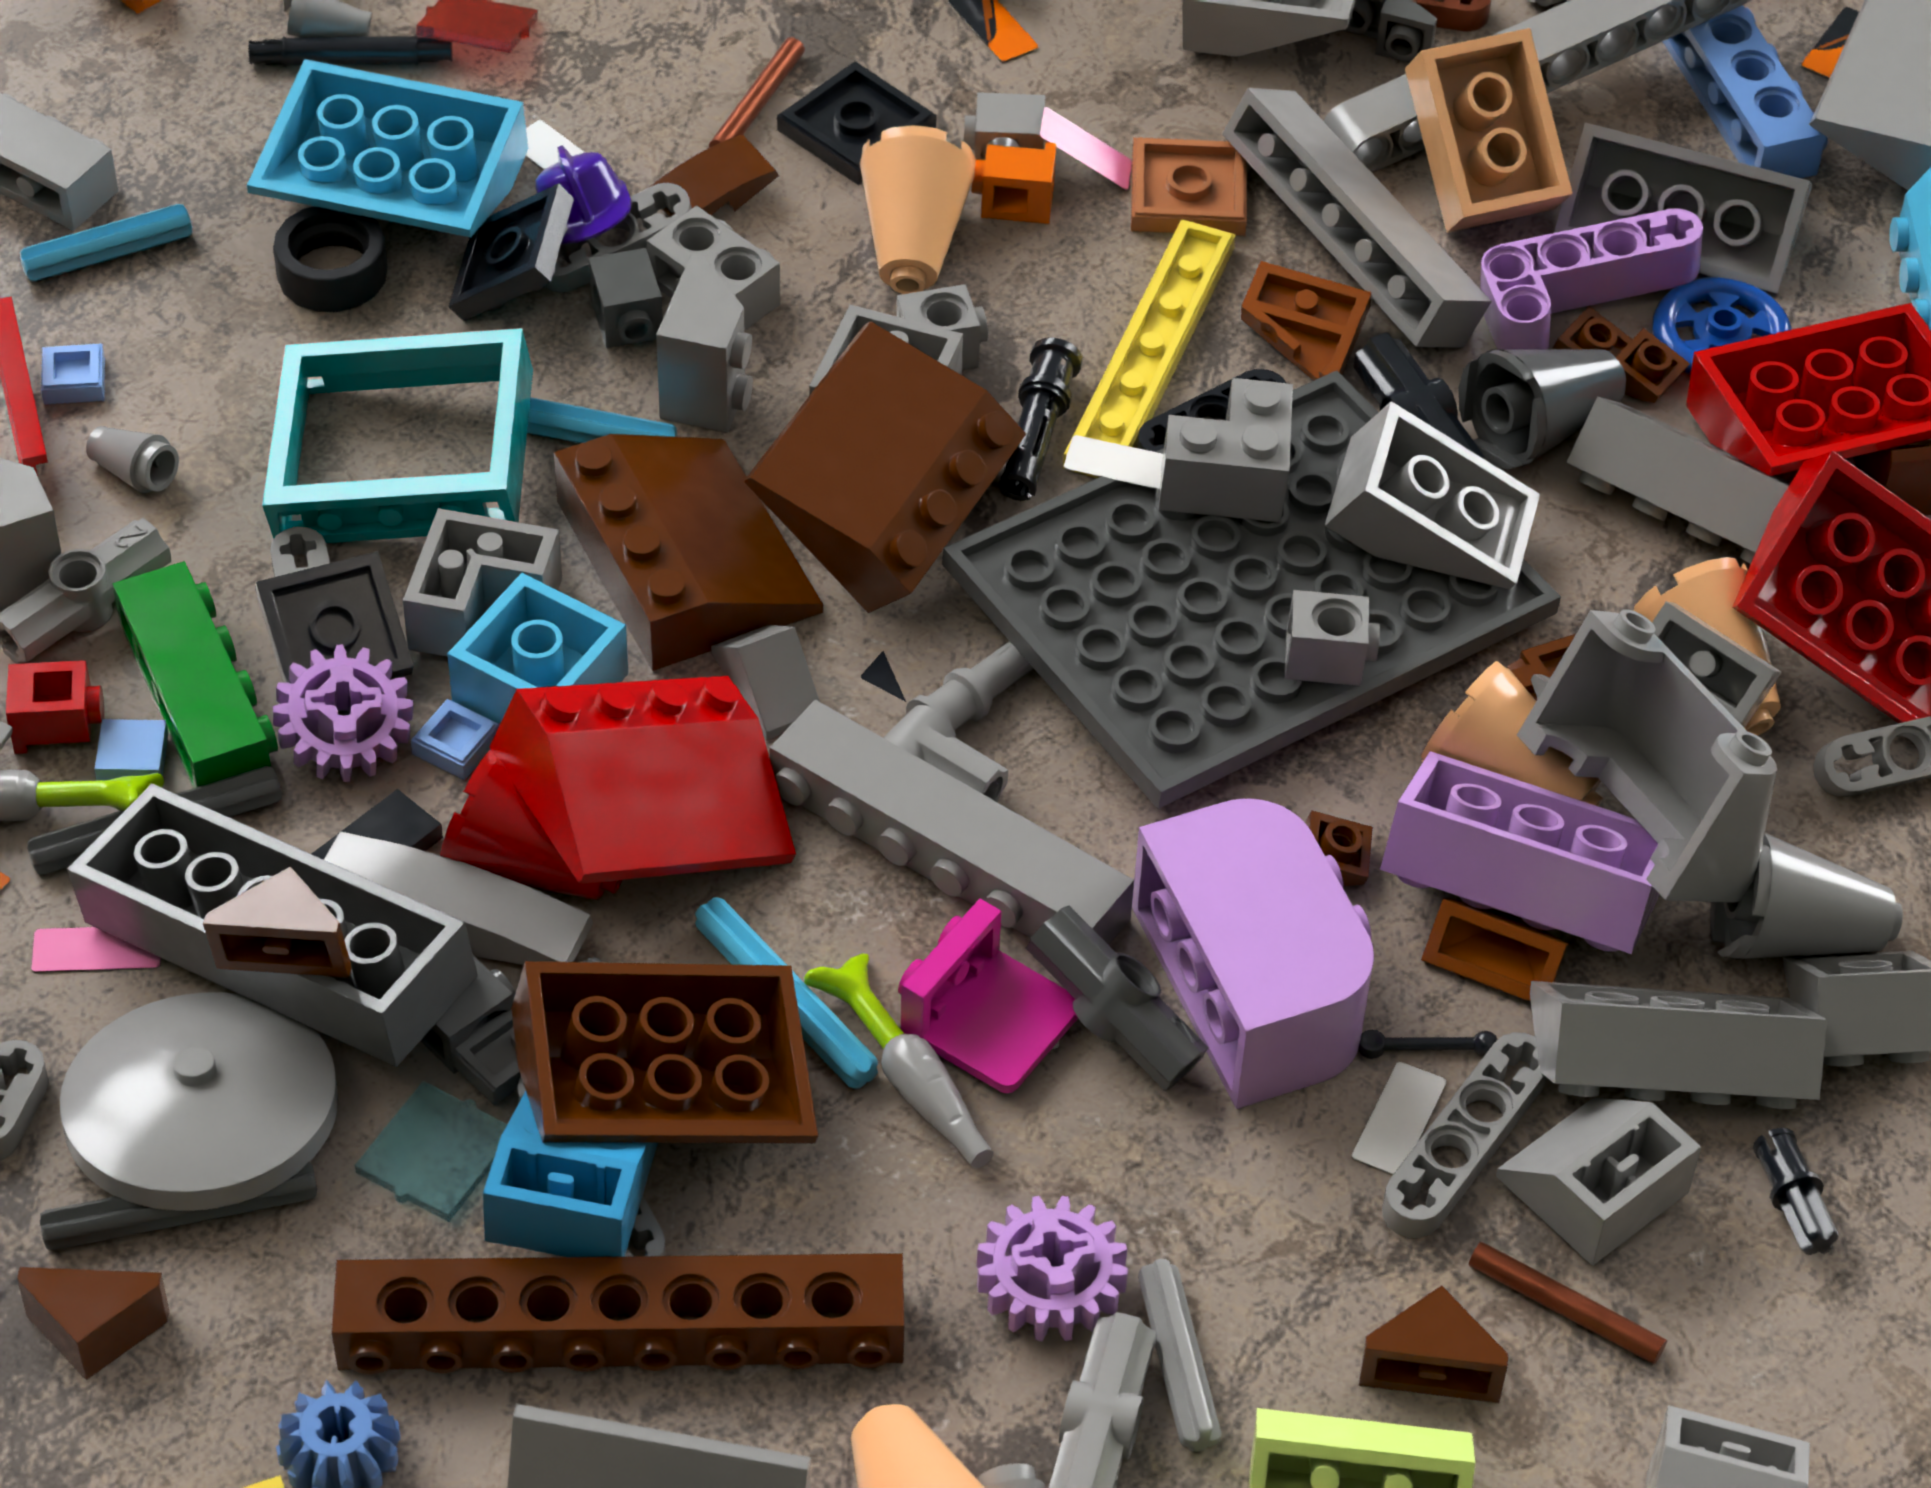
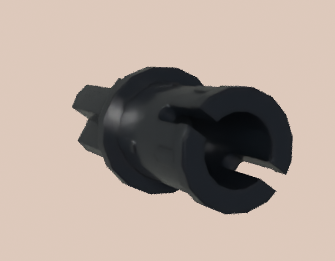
(1796, 1191)

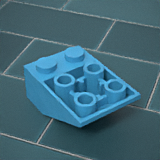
(561, 1193)

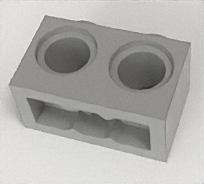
(745, 269)

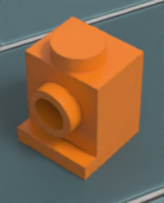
(1016, 183)

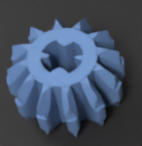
(338, 1440)

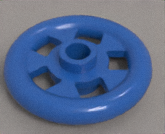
(1719, 323)

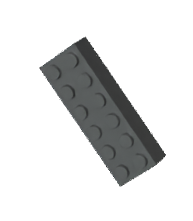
(177, 860)

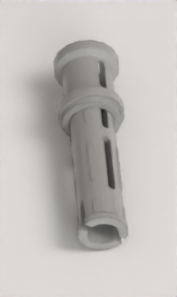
(969, 692)

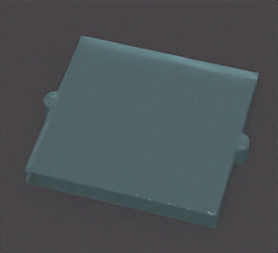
(433, 1151)

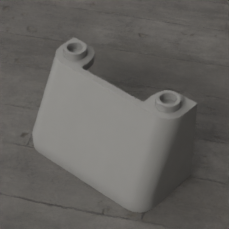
(1663, 751)

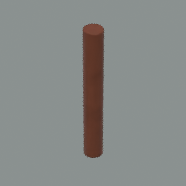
(760, 91)
(1568, 1302)

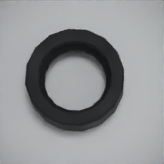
(336, 288)

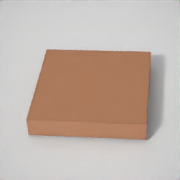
(1187, 182)

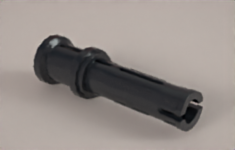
(1043, 399)

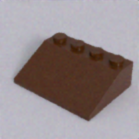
(884, 464)
(680, 542)
(663, 1053)

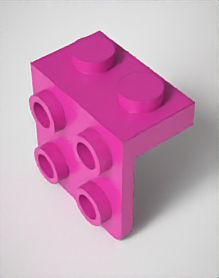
(983, 1004)

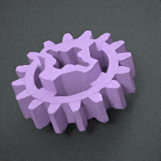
(337, 741)
(1045, 1261)

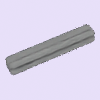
(1179, 1356)

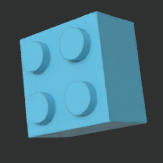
(534, 641)

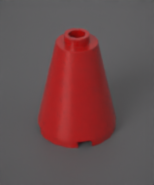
(506, 838)

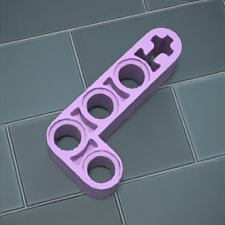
(1585, 268)

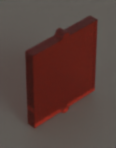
(478, 23)

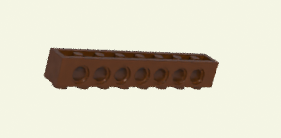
(590, 1290)

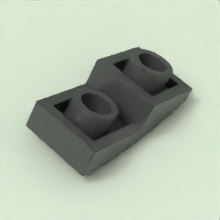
(1398, 26)

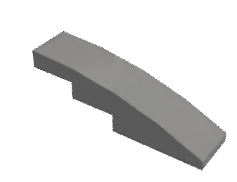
(500, 915)

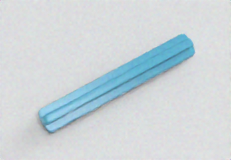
(819, 1025)

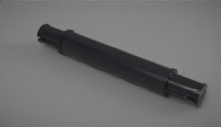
(350, 50)

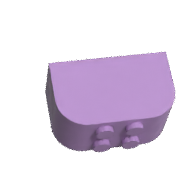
(1256, 943)

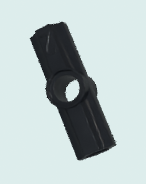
(1397, 377)

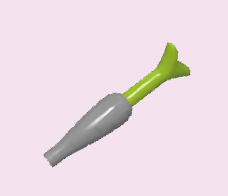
(25, 794)
(906, 1059)

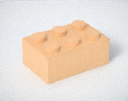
(1488, 130)

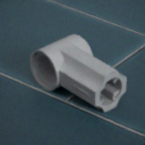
(933, 740)

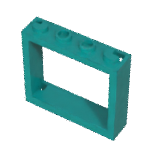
(408, 504)

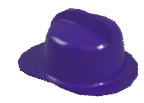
(598, 193)

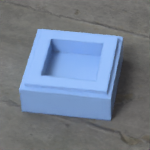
(73, 374)
(454, 739)
(131, 748)

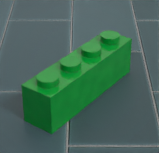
(193, 674)

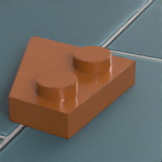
(1306, 317)

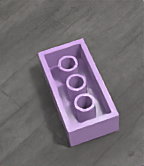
(1523, 852)

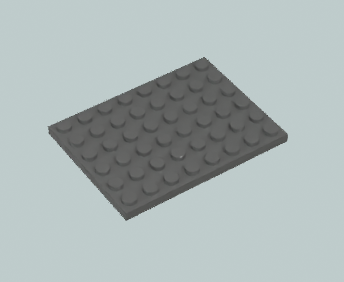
(1178, 621)

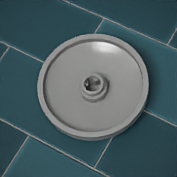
(198, 1102)

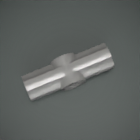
(79, 590)
(1104, 1405)

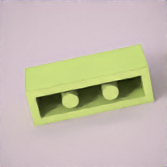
(1354, 1453)

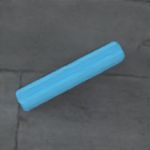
(106, 242)
(585, 424)

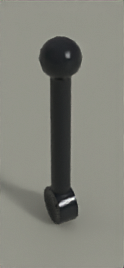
(1375, 1043)

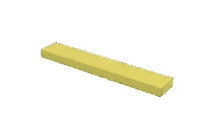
(1157, 335)

